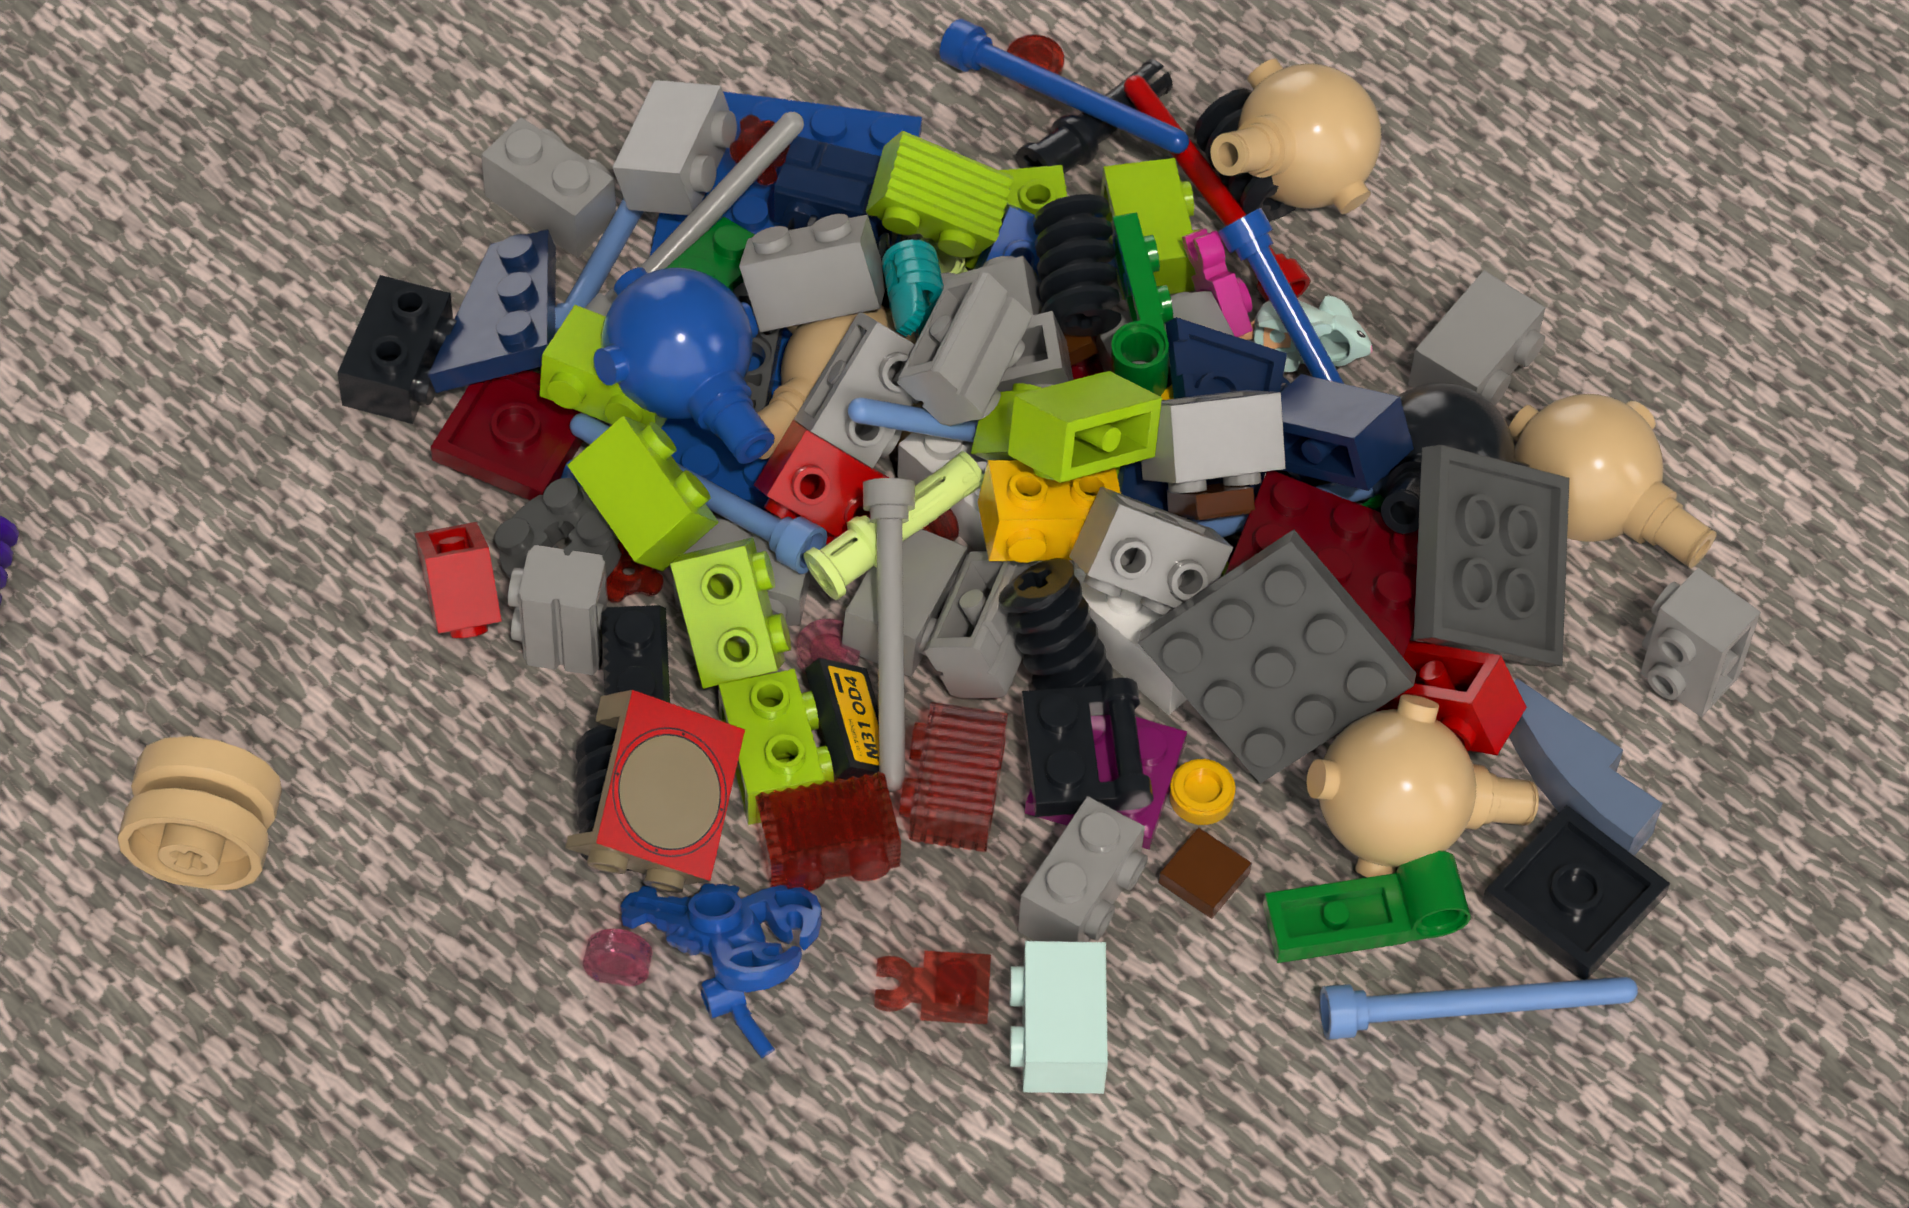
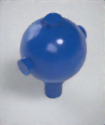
(683, 352)

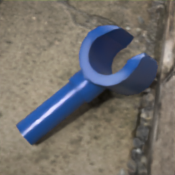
(722, 1001)

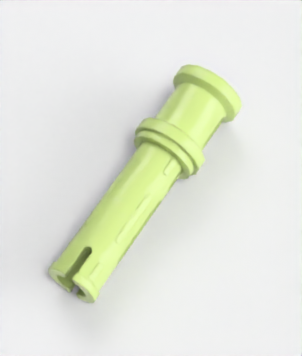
(856, 548)

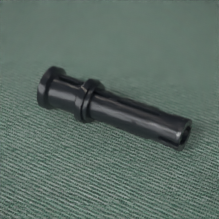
(1077, 138)

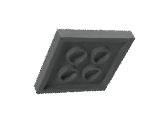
(1491, 556)
(1277, 657)

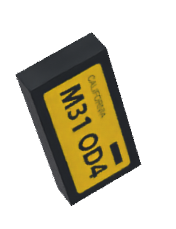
(846, 716)

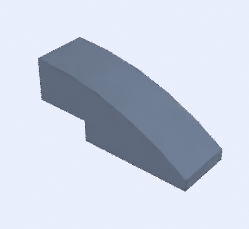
(1580, 771)

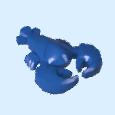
(730, 929)

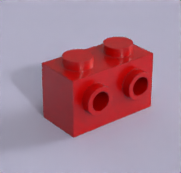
(814, 481)
(1472, 693)

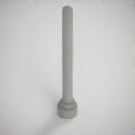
(717, 201)
(889, 507)

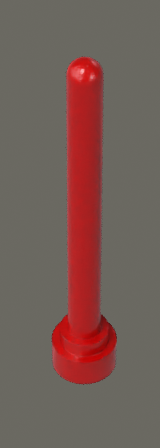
(1206, 179)

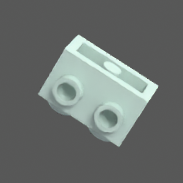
(1062, 1017)

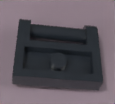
(1064, 752)

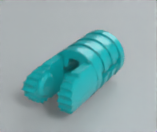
(912, 283)

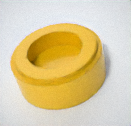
(1202, 791)

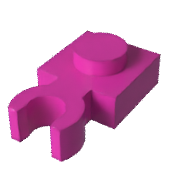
(1208, 259)

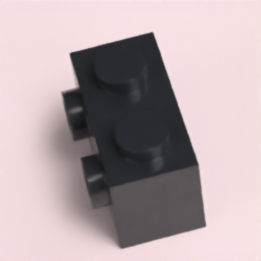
(395, 349)

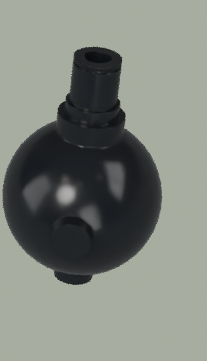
(1446, 417)

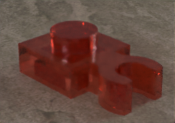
(948, 987)

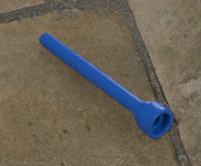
(970, 48)
(1251, 242)

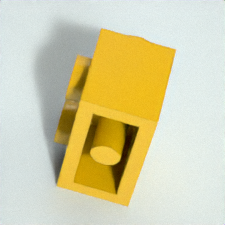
(1032, 515)

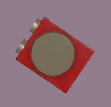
(661, 792)

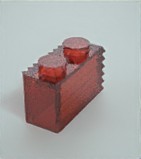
(956, 776)
(828, 832)

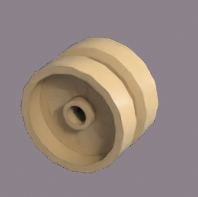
(200, 813)

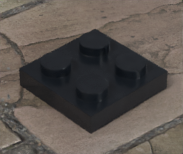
(1575, 892)

